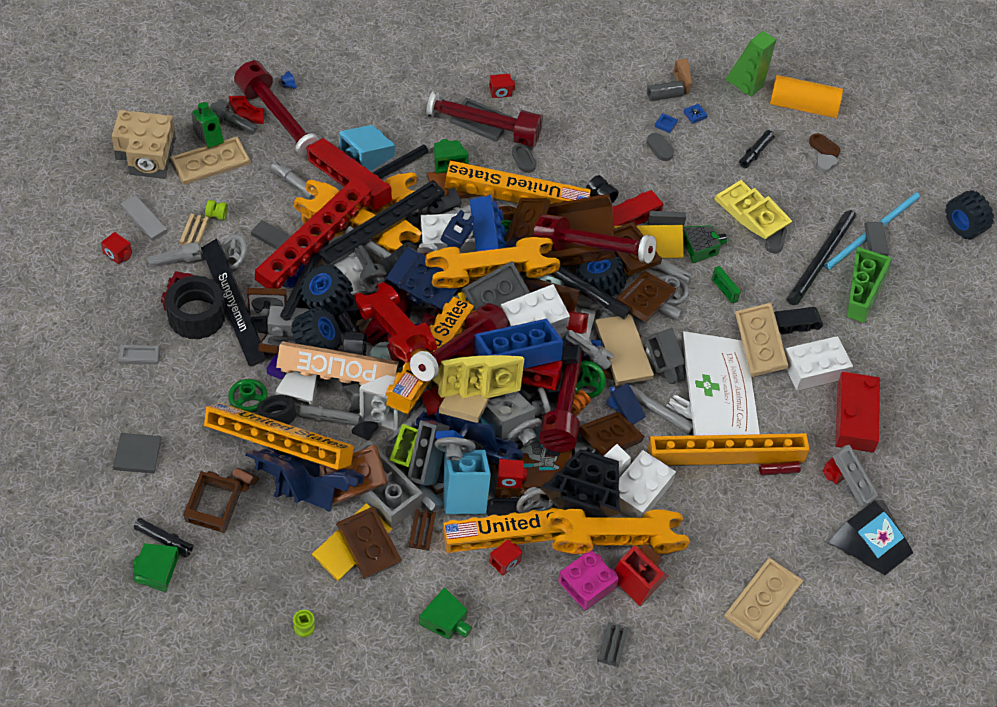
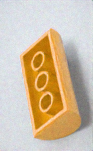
(806, 96)

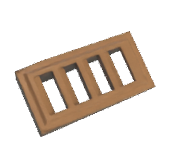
(682, 74)

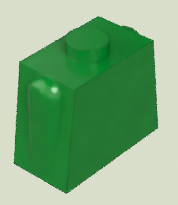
(155, 566)

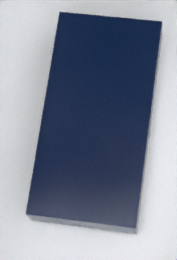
(628, 403)

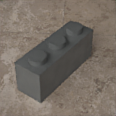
(426, 457)

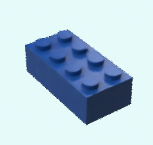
(487, 224)
(532, 340)

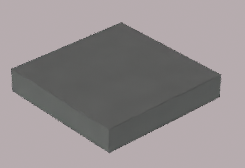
(137, 453)

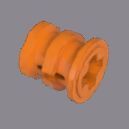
(580, 401)

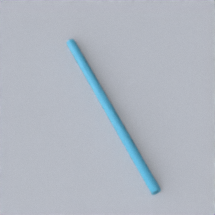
(835, 260)

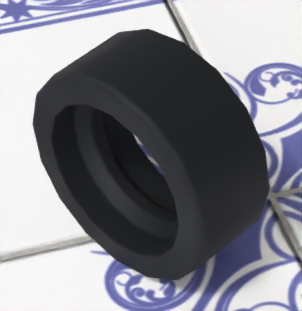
(275, 403)

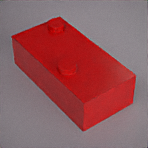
(858, 411)

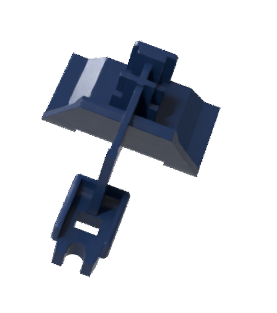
(415, 277)
(478, 432)
(302, 477)

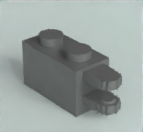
(666, 355)

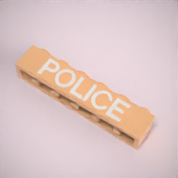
(333, 363)

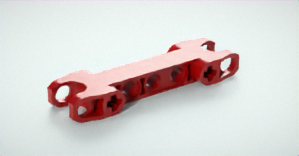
(405, 334)

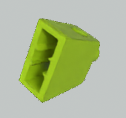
(404, 445)

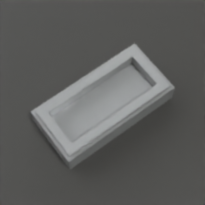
(139, 354)

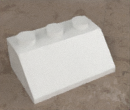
(374, 406)

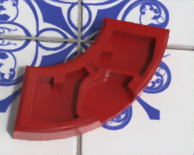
(245, 110)

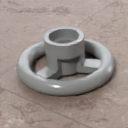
(235, 253)
(675, 282)
(541, 406)
(525, 432)
(454, 448)
(533, 499)

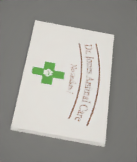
(719, 386)

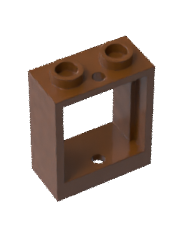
(206, 520)

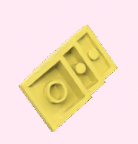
(753, 210)
(480, 375)

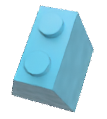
(366, 146)
(466, 484)

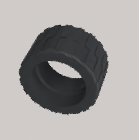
(195, 325)

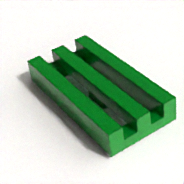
(726, 285)

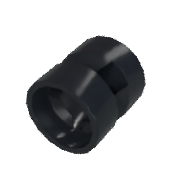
(600, 186)

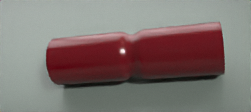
(777, 468)

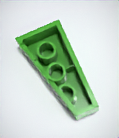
(753, 64)
(867, 280)

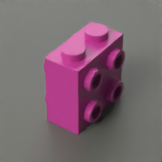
(588, 579)

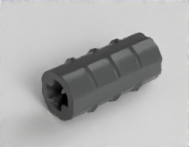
(665, 90)

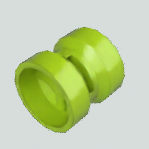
(216, 209)
(306, 627)

